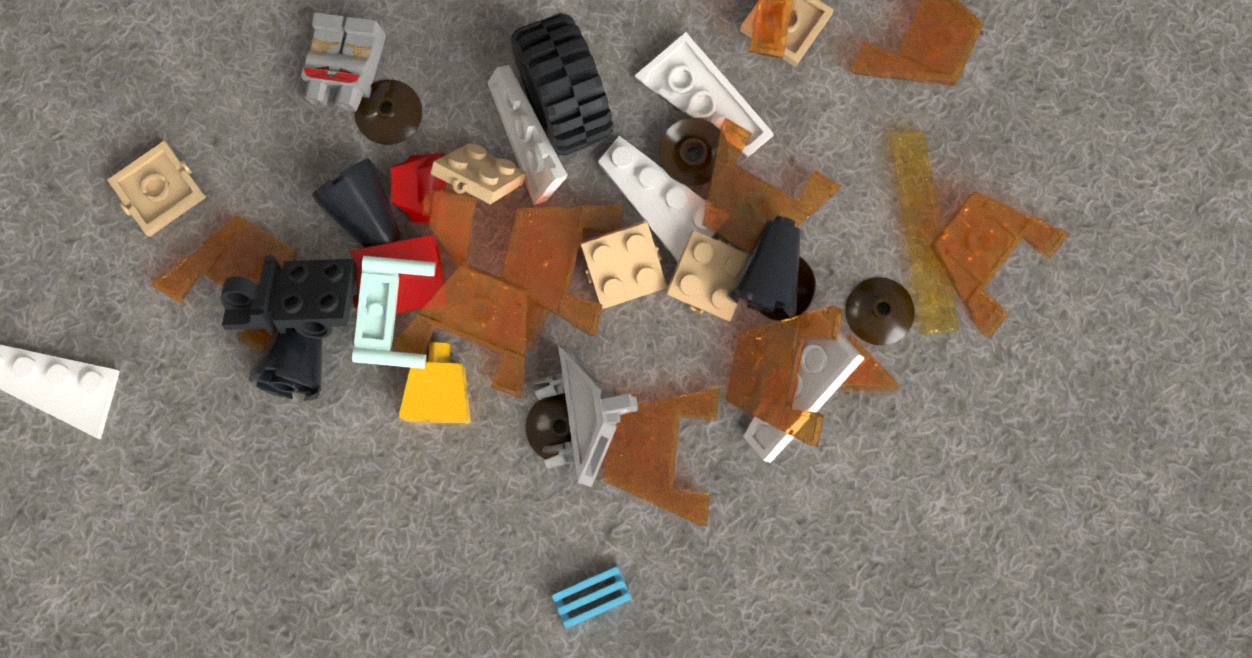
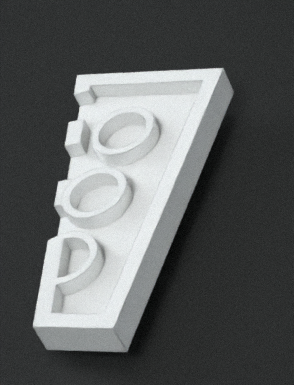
(700, 90)
(526, 136)
(658, 199)
(821, 372)
(59, 386)

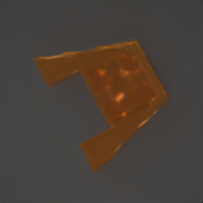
(932, 49)
(742, 202)
(979, 243)
(229, 252)
(544, 254)
(481, 311)
(768, 369)
(645, 448)

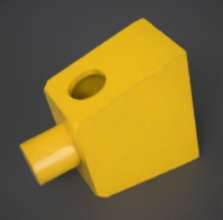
(437, 391)

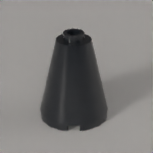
(360, 205)
(771, 270)
(289, 365)

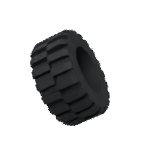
(562, 83)

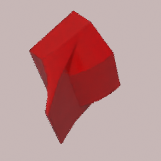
(412, 181)

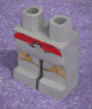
(342, 60)

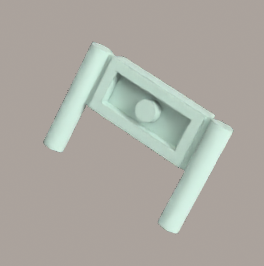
(378, 311)

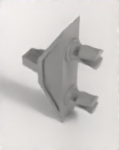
(591, 416)

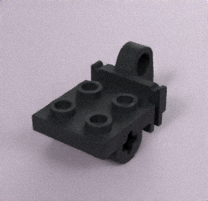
(300, 296)

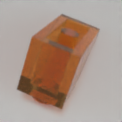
(772, 27)
(451, 219)
(868, 376)

